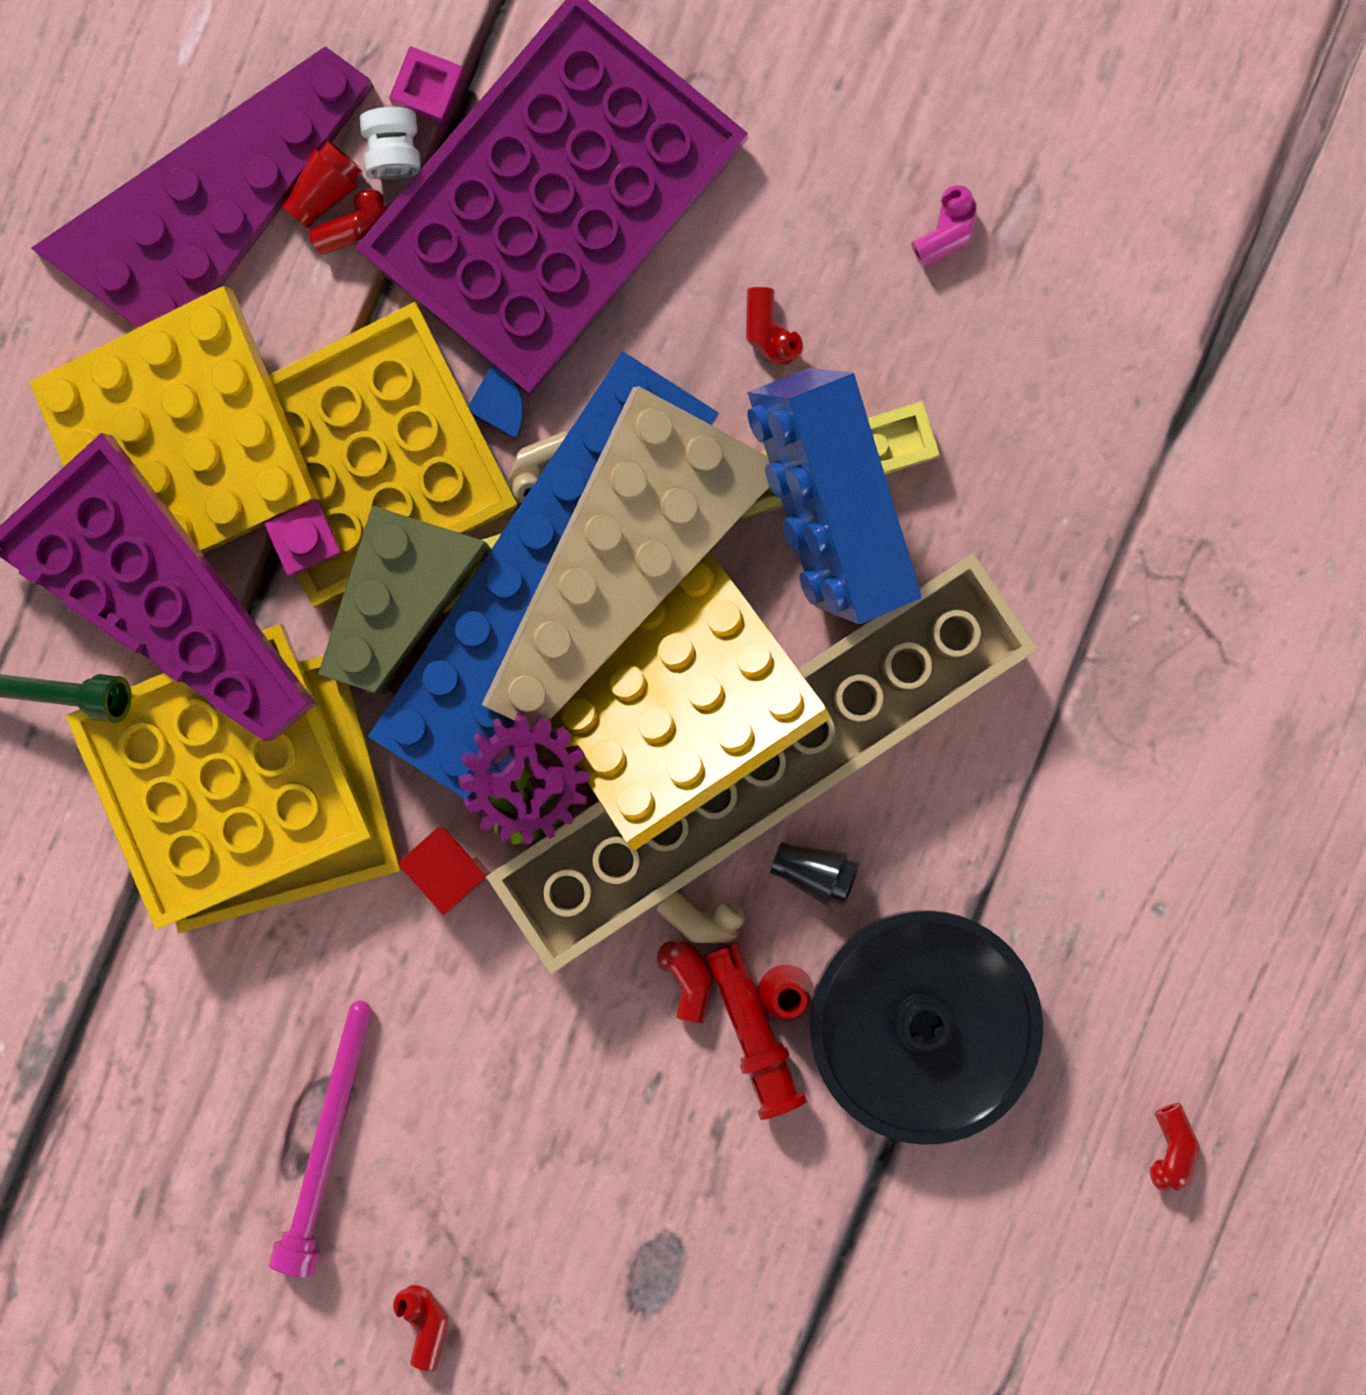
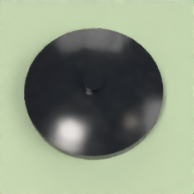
(925, 1027)

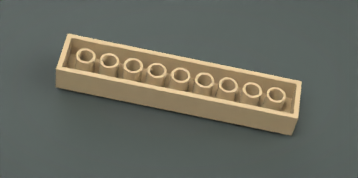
(877, 692)

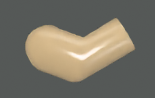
(530, 464)
(699, 926)

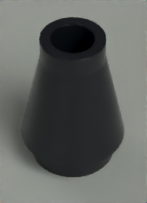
(817, 872)

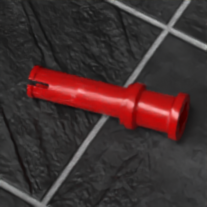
(763, 1056)

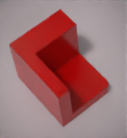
(443, 869)

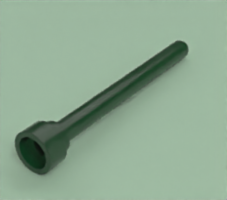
(101, 697)

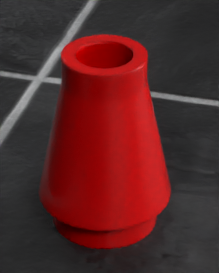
(322, 183)
(783, 978)

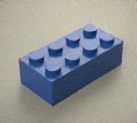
(833, 494)

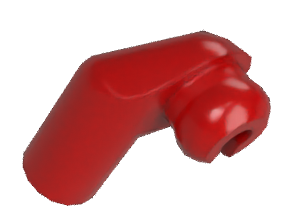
(691, 974)

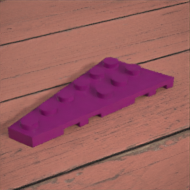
(208, 201)
(135, 573)

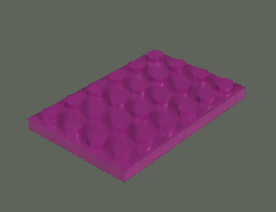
(552, 192)

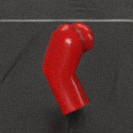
(351, 227)
(765, 333)
(1182, 1150)
(428, 1320)

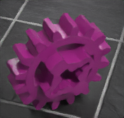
(499, 778)

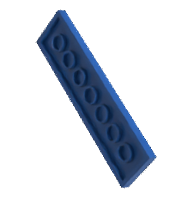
(443, 695)

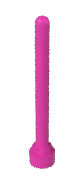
(296, 1250)

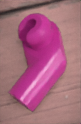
(953, 227)

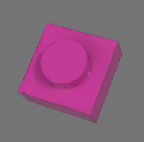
(427, 85)
(303, 538)

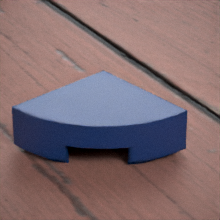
(498, 403)

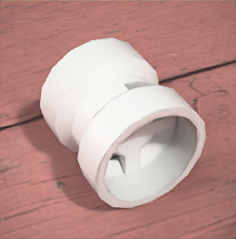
(390, 143)

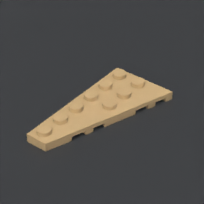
(641, 525)

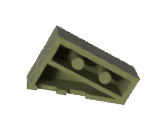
(394, 596)

